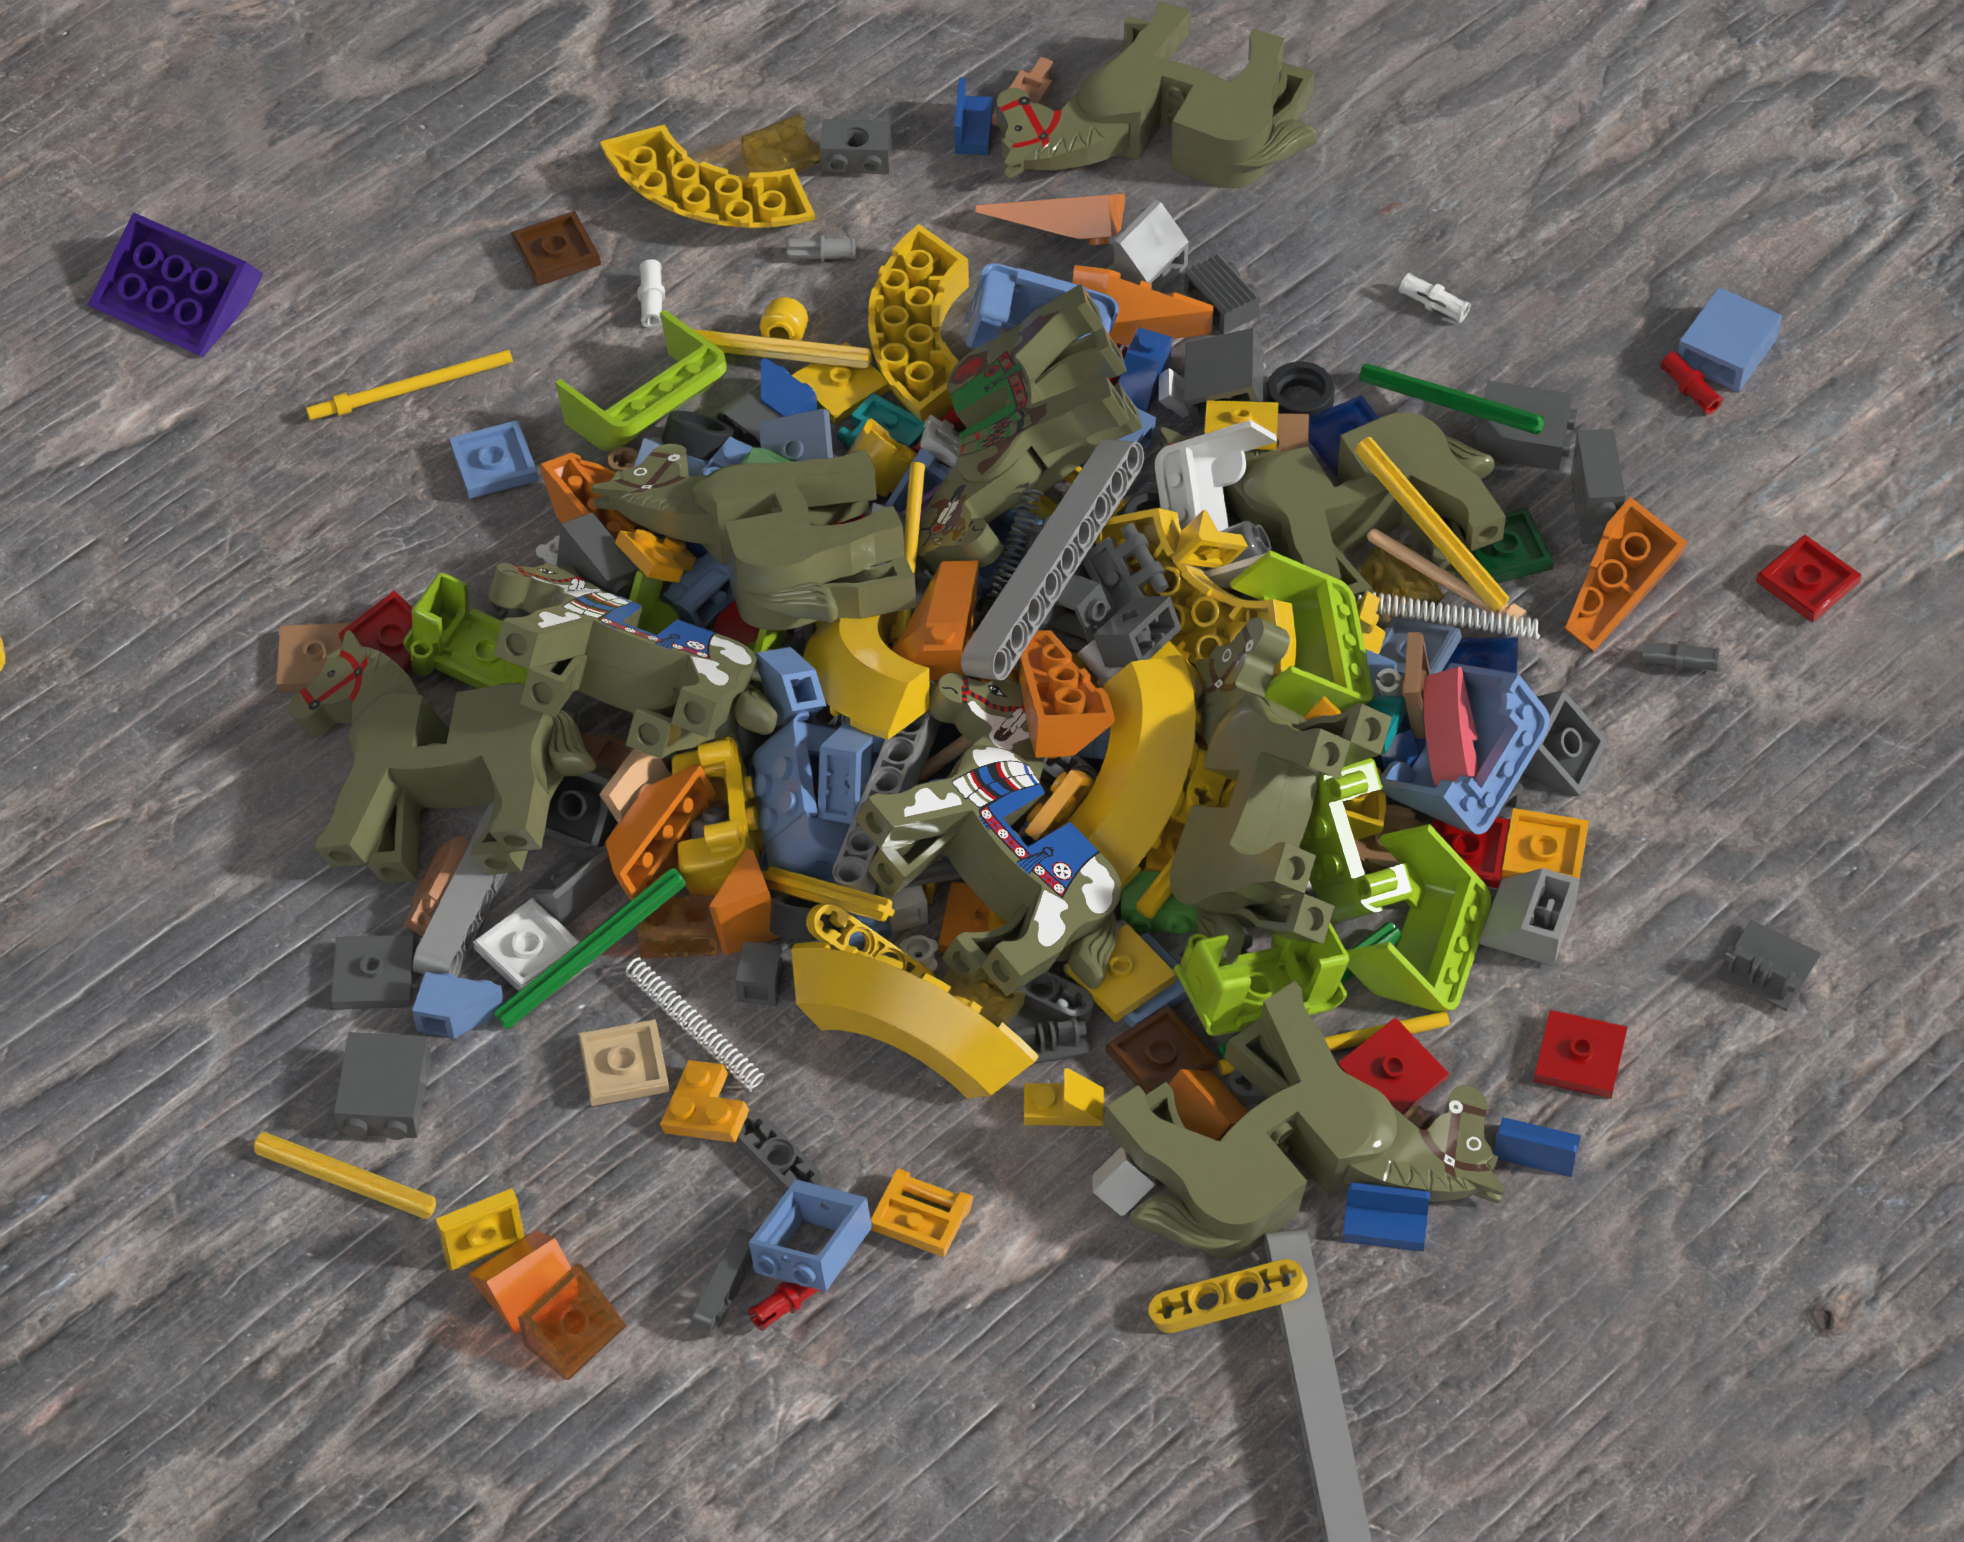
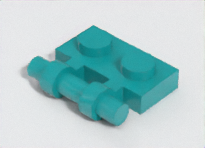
(900, 423)

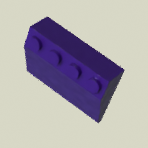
(174, 285)

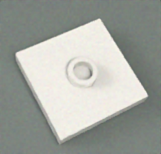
(525, 943)

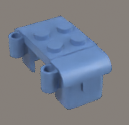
(1011, 294)
(786, 801)

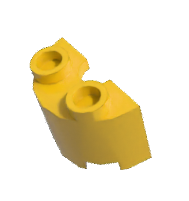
(887, 456)

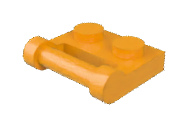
(918, 1222)

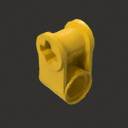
(1201, 787)

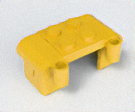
(710, 859)

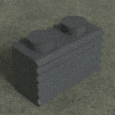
(1223, 288)

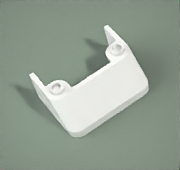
(1193, 477)

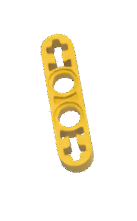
(873, 941)
(1228, 1303)

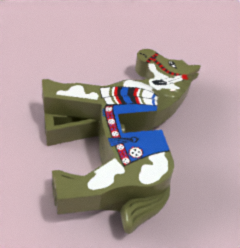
(580, 638)
(1050, 894)

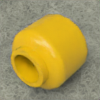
(784, 319)

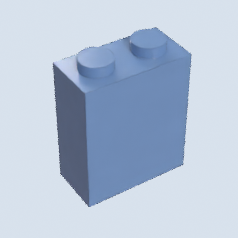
(1729, 339)

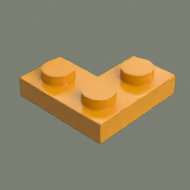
(656, 556)
(698, 1110)

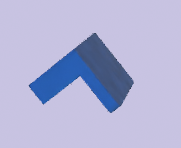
(972, 122)
(1536, 1146)
(1386, 1216)

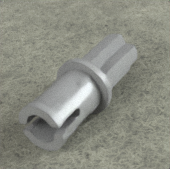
(822, 248)

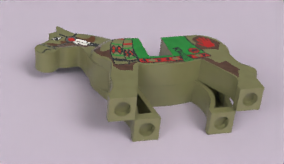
(1030, 416)

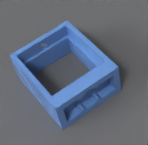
(844, 771)
(805, 1203)

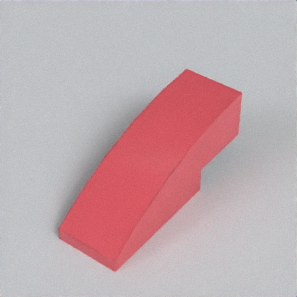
(1449, 726)

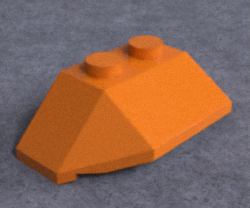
(571, 493)
(660, 818)

